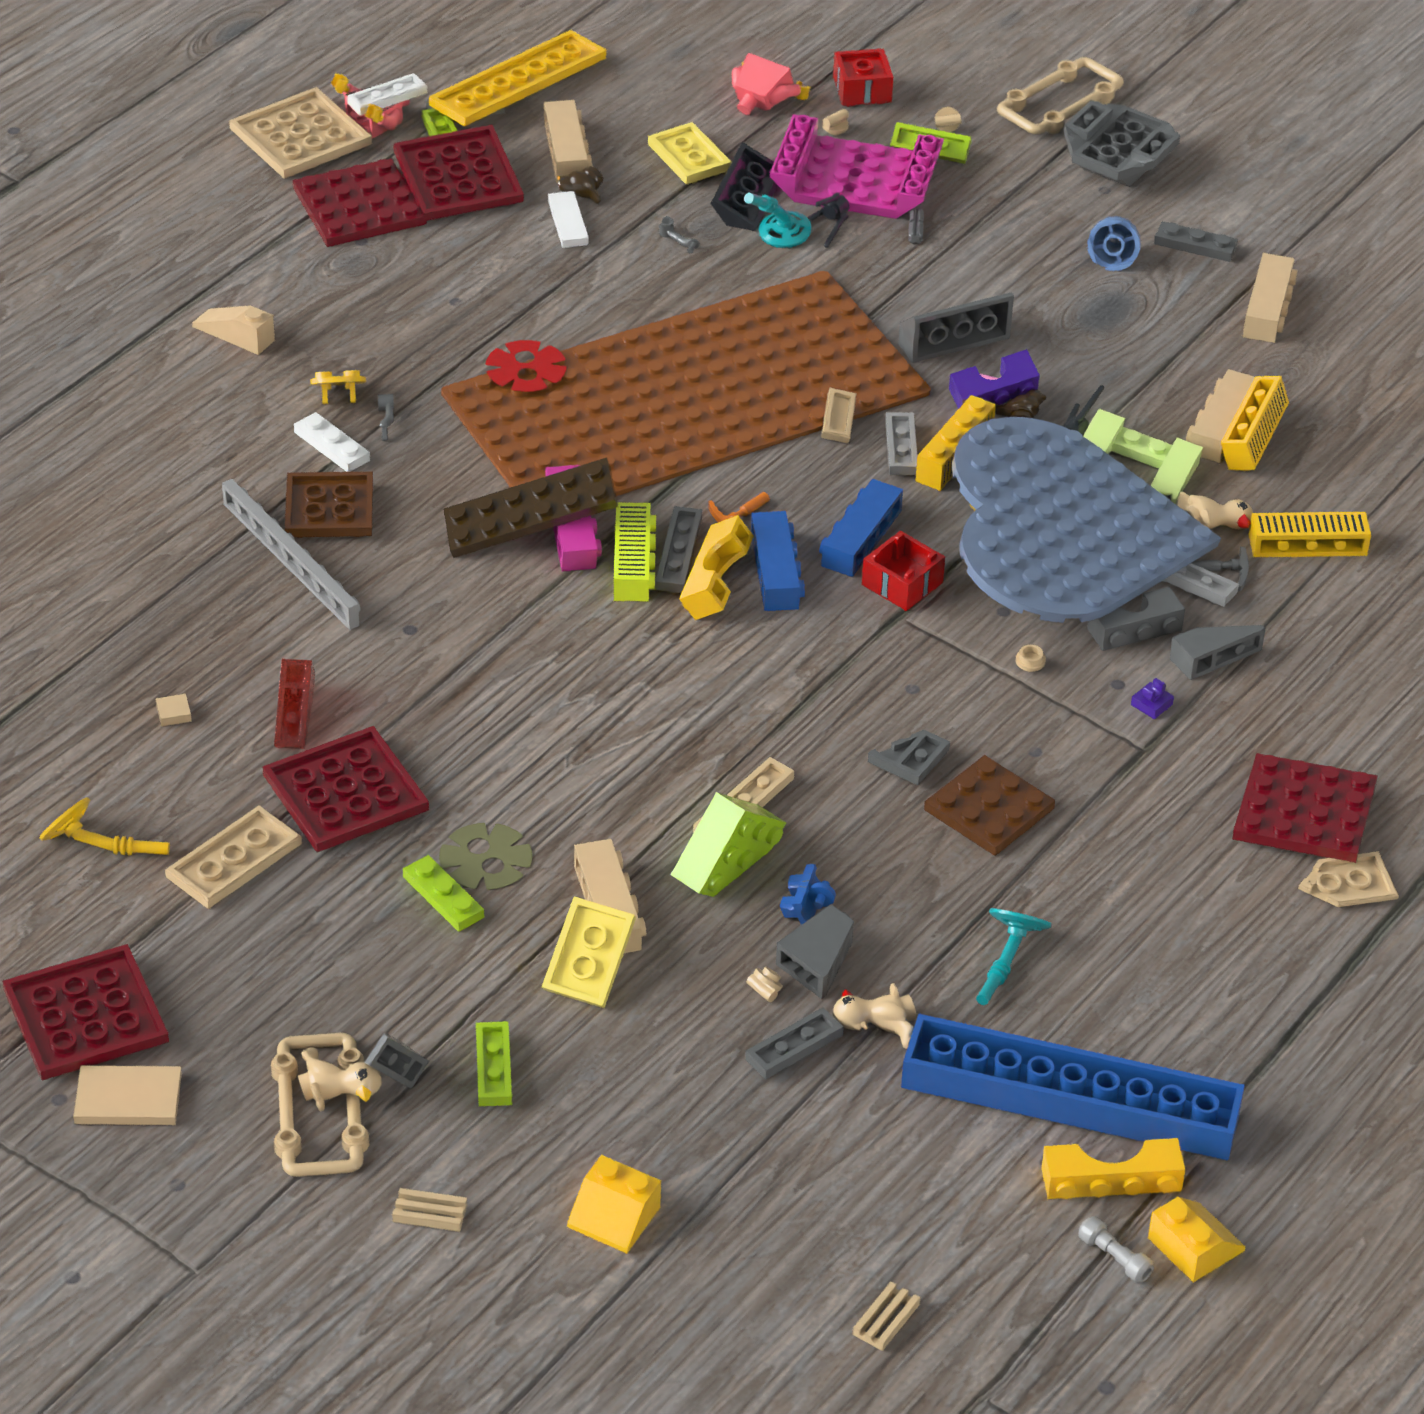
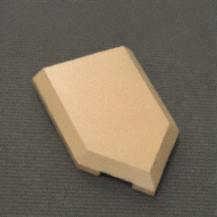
(1349, 882)

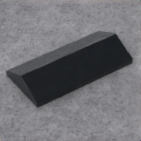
(746, 174)

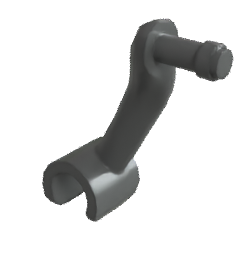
(666, 229)
(386, 403)

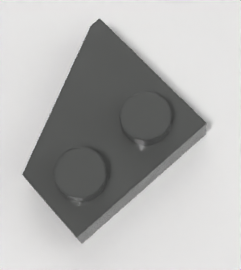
(912, 756)

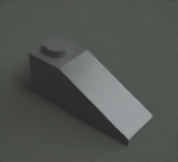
(1214, 647)
(397, 1060)

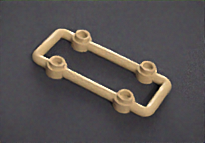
(1066, 73)
(287, 1141)

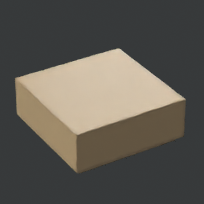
(173, 710)

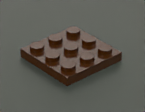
(329, 504)
(989, 805)

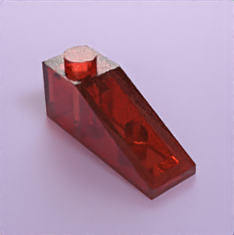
(294, 703)

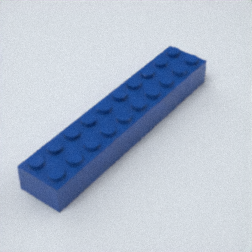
(1072, 1086)

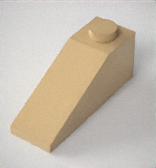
(240, 326)

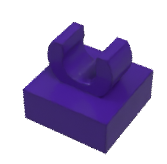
(1152, 699)

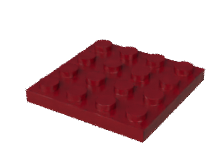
(458, 172)
(359, 202)
(345, 788)
(1305, 807)
(85, 1011)

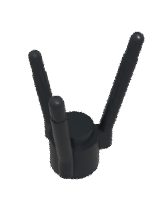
(833, 208)
(1080, 423)

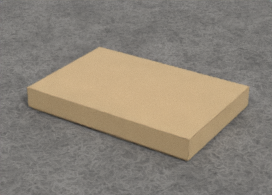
(127, 1095)

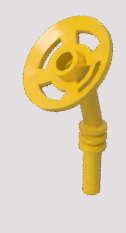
(70, 825)

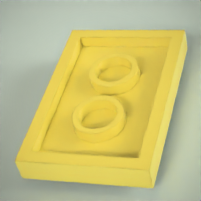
(689, 153)
(589, 952)

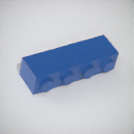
(861, 527)
(776, 561)

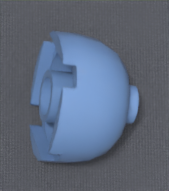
(1115, 253)

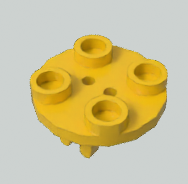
(348, 379)

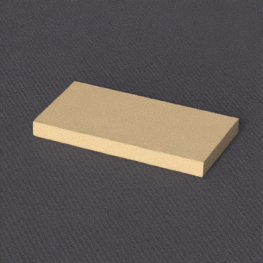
(233, 857)

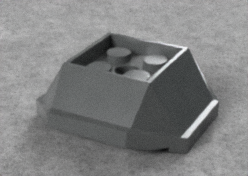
(1118, 141)

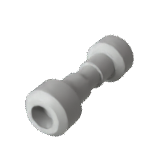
(1137, 1266)

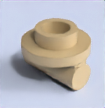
(947, 119)
(836, 123)
(765, 983)

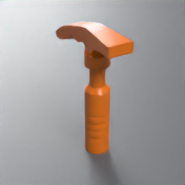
(744, 510)

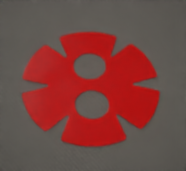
(511, 367)

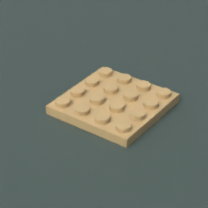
(300, 132)

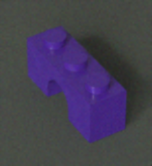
(1017, 378)

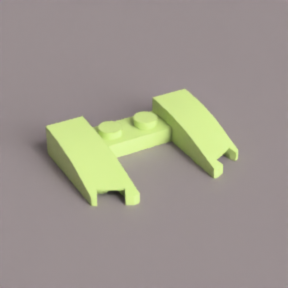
(1174, 461)

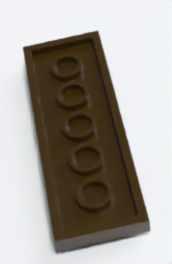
(530, 507)

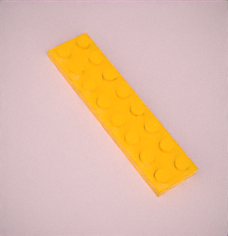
(517, 78)

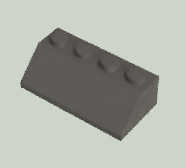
(957, 328)

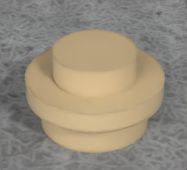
(1030, 658)

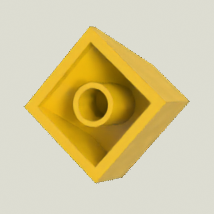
(615, 1204)
(1192, 1237)

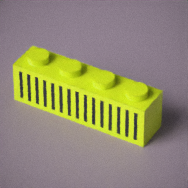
(633, 553)

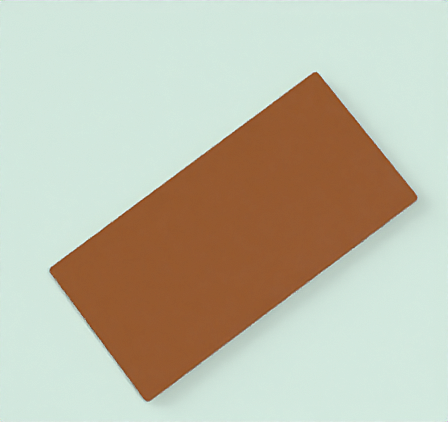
(692, 388)

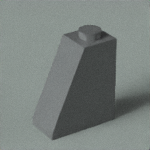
(817, 949)

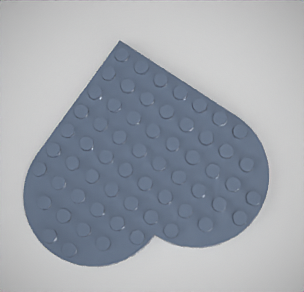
(1065, 522)

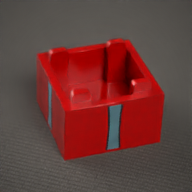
(863, 77)
(903, 570)

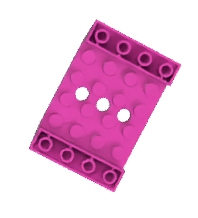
(819, 166)

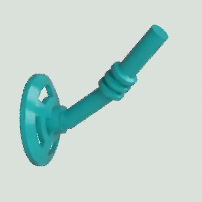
(784, 222)
(1001, 968)

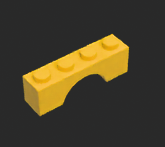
(723, 545)
(1074, 1174)

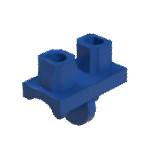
(806, 895)

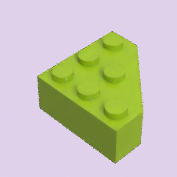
(727, 844)

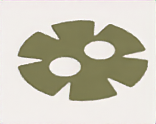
(500, 847)

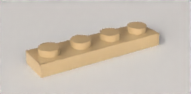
(762, 784)

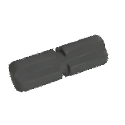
(916, 225)

